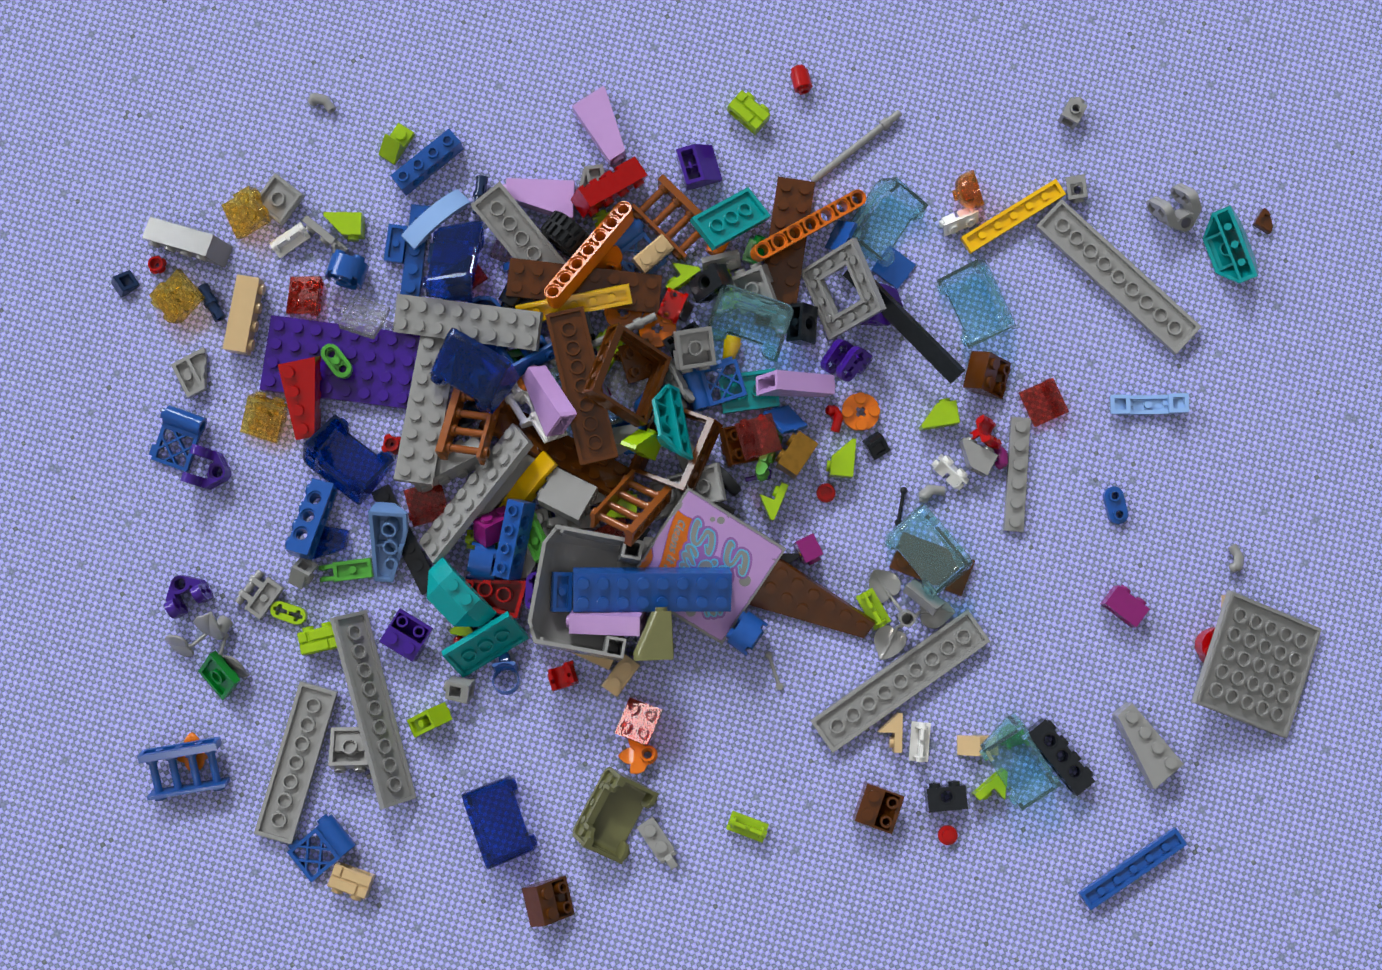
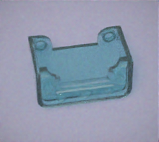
(885, 217)
(977, 303)
(751, 318)
(929, 550)
(1018, 763)

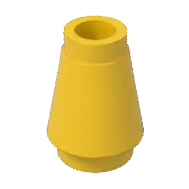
(731, 346)

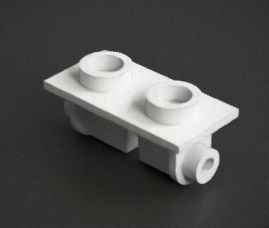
(966, 218)
(290, 240)
(956, 475)
(919, 741)

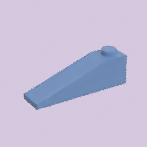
(388, 535)

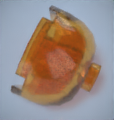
(968, 190)

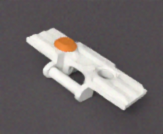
(521, 395)

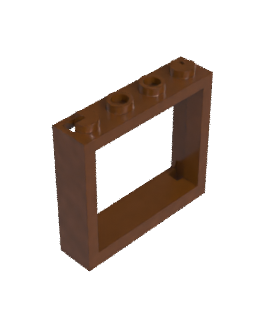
(601, 365)
(700, 454)

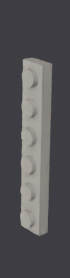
(1016, 474)

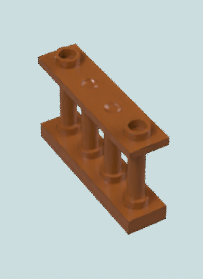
(678, 200)
(450, 429)
(641, 520)

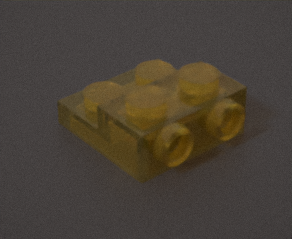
(246, 212)
(176, 297)
(264, 416)

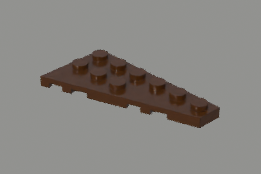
(802, 598)

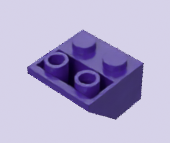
(698, 166)
(406, 635)

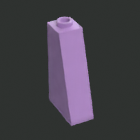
(599, 122)
(543, 194)
(795, 384)
(549, 400)
(606, 623)

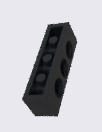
(1075, 783)

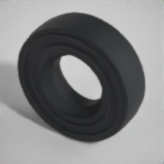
(730, 483)

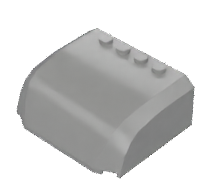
(561, 552)

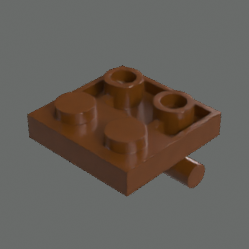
(732, 448)

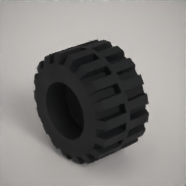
(564, 233)

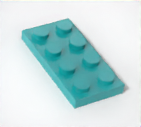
(730, 218)
(485, 644)

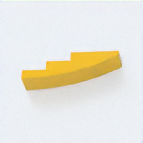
(532, 479)

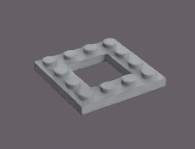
(871, 302)

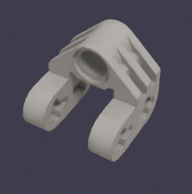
(1180, 219)

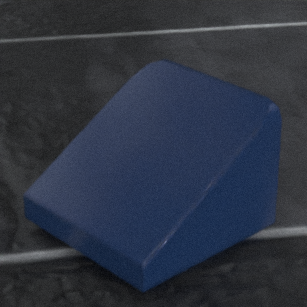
(124, 283)

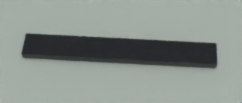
(917, 336)

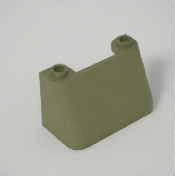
(656, 638)
(612, 814)

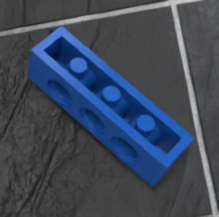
(427, 162)
(514, 539)
(307, 547)

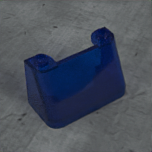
(454, 261)
(474, 370)
(345, 460)
(498, 822)

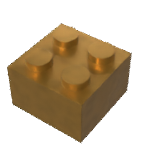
(796, 455)

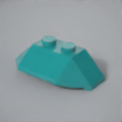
(1229, 246)
(671, 421)
(456, 597)

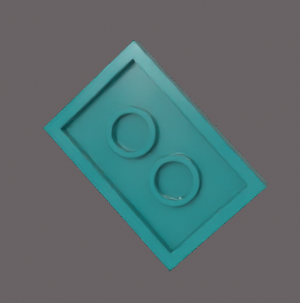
(748, 402)

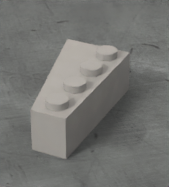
(456, 466)

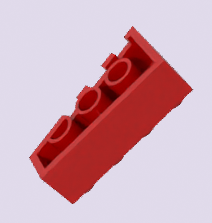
(609, 187)
(303, 394)
(502, 594)

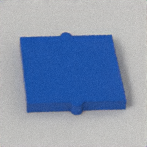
(841, 233)
(897, 271)
(786, 419)

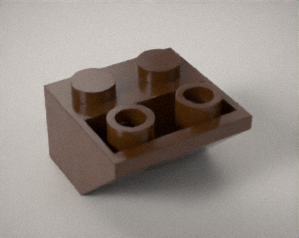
(987, 374)
(878, 807)
(548, 901)

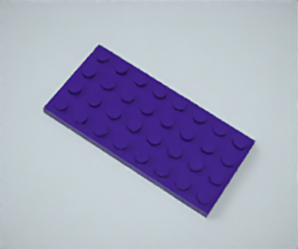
(380, 366)

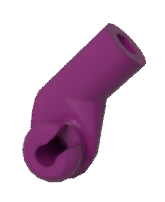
(1002, 458)

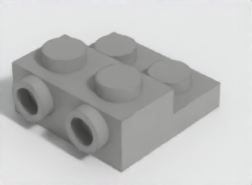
(756, 280)
(694, 349)
(346, 750)

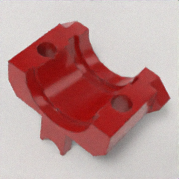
(672, 305)
(984, 428)
(563, 676)

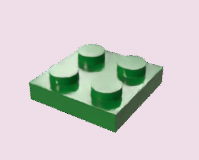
(219, 675)

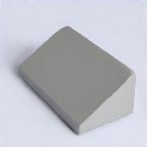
(915, 592)

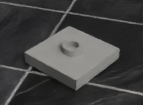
(280, 198)

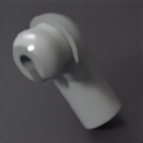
(316, 98)
(930, 490)

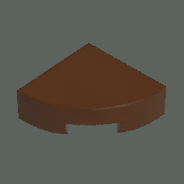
(1264, 221)

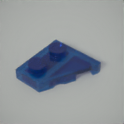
(332, 541)

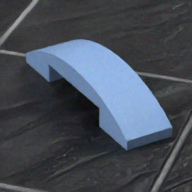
(433, 217)
(1149, 404)

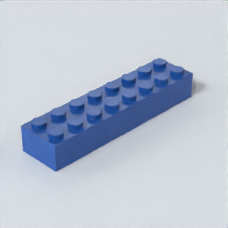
(652, 587)

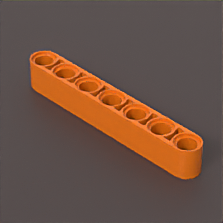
(802, 231)
(596, 245)

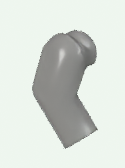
(1238, 561)

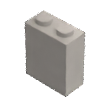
(567, 496)

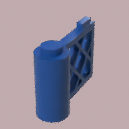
(630, 238)
(699, 385)
(179, 422)
(335, 840)

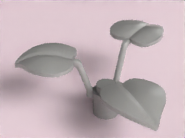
(213, 628)
(890, 640)

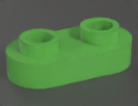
(336, 362)

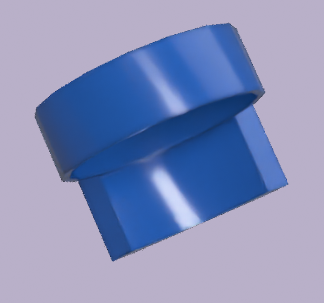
(505, 664)

